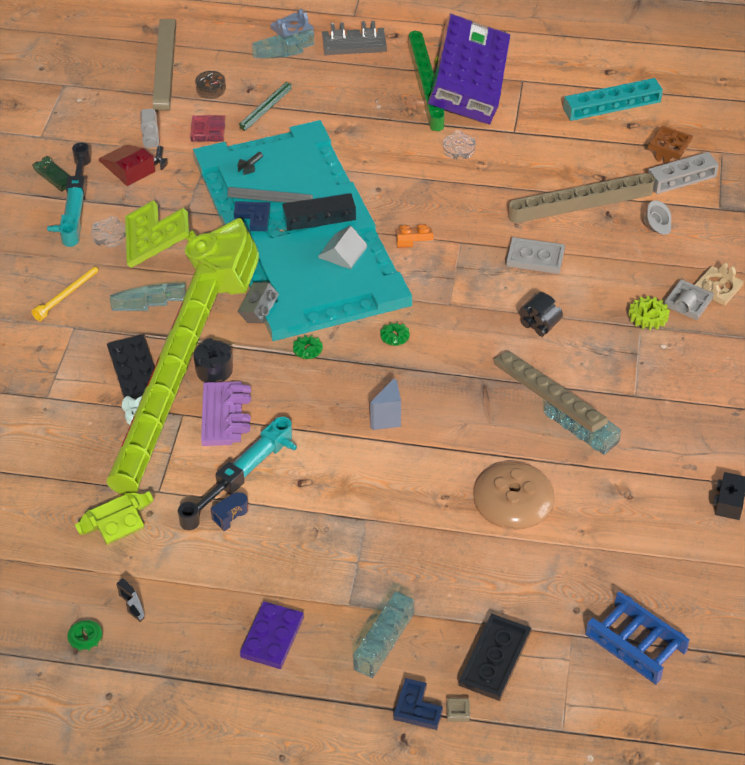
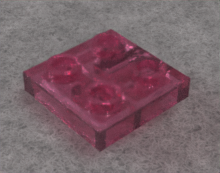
(207, 128)

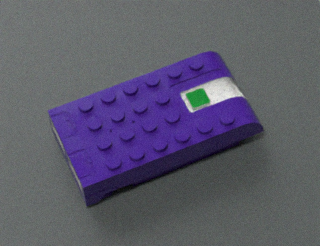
(470, 69)

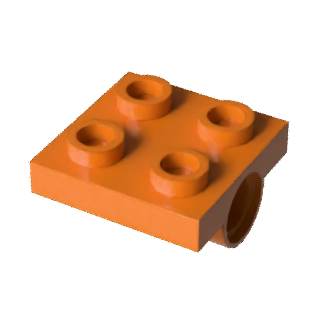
(406, 235)

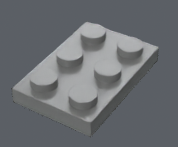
(535, 255)

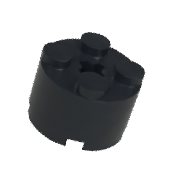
(540, 313)
(213, 361)

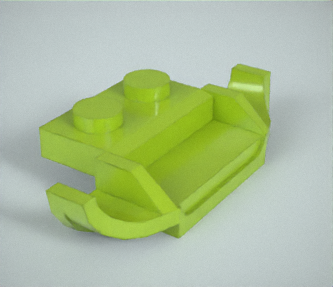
(116, 517)

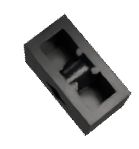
(731, 496)

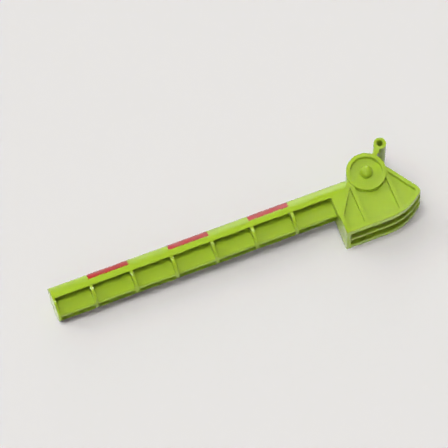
(222, 264)

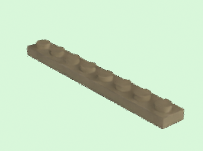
(551, 391)

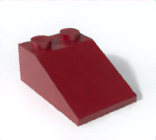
(129, 163)

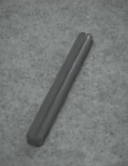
(266, 195)

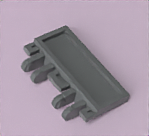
(354, 41)

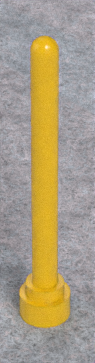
(40, 311)

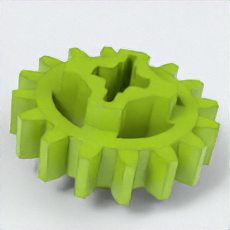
(649, 313)

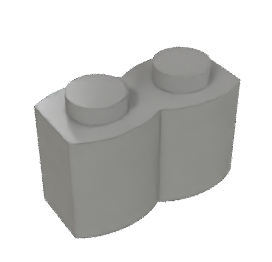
(149, 128)

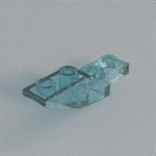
(283, 46)

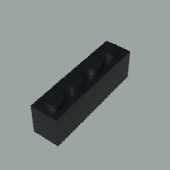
(319, 212)

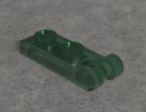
(51, 173)

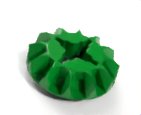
(392, 339)
(310, 352)
(92, 630)

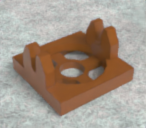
(681, 140)

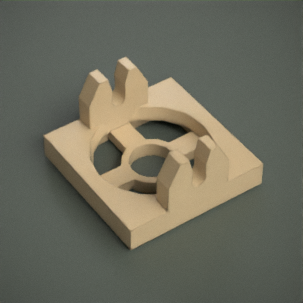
(726, 276)

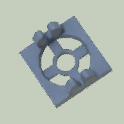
(282, 25)

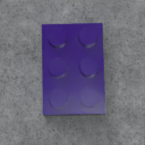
(272, 635)

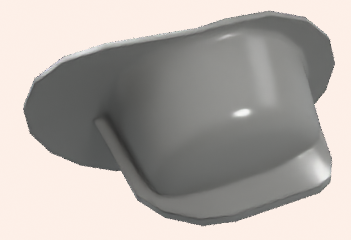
(658, 217)

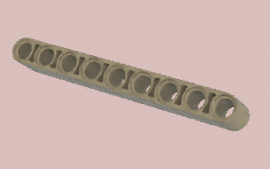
(164, 65)
(581, 198)

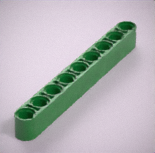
(425, 79)

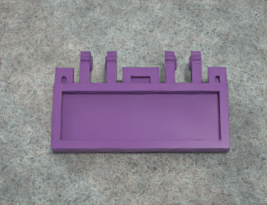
(222, 413)

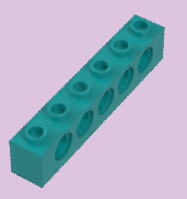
(612, 99)

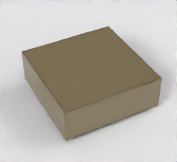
(458, 710)

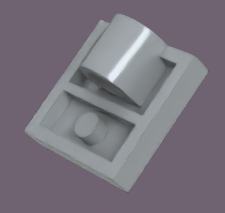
(689, 299)

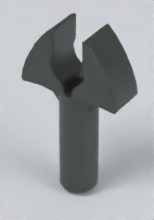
(249, 165)

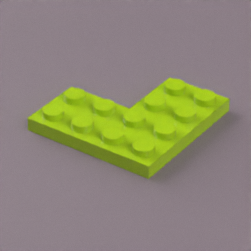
(149, 236)

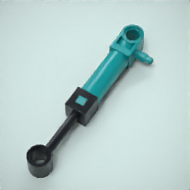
(76, 193)
(232, 475)

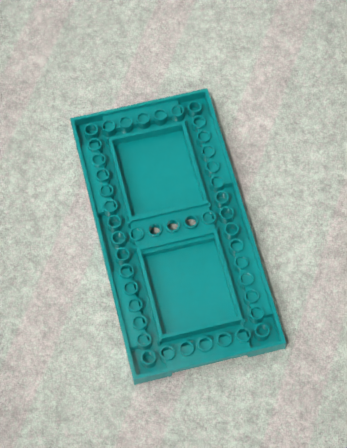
(310, 289)

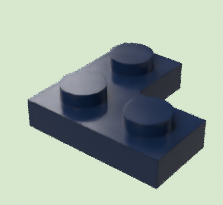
(255, 211)
(413, 710)

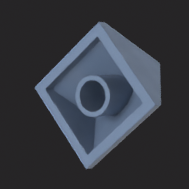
(386, 408)

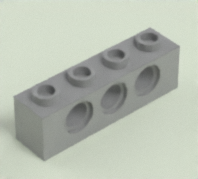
(684, 172)

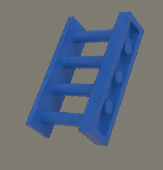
(631, 655)

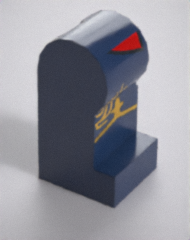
(229, 509)

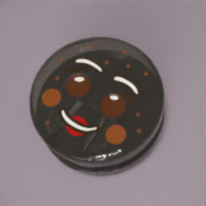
(210, 84)

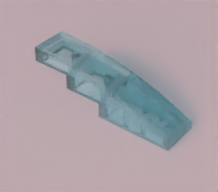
(141, 298)

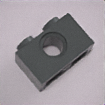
(258, 302)

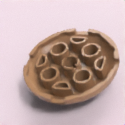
(514, 496)

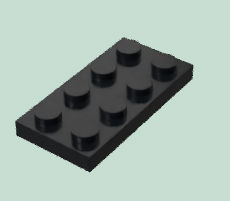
(131, 365)
(495, 657)

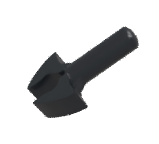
(158, 159)

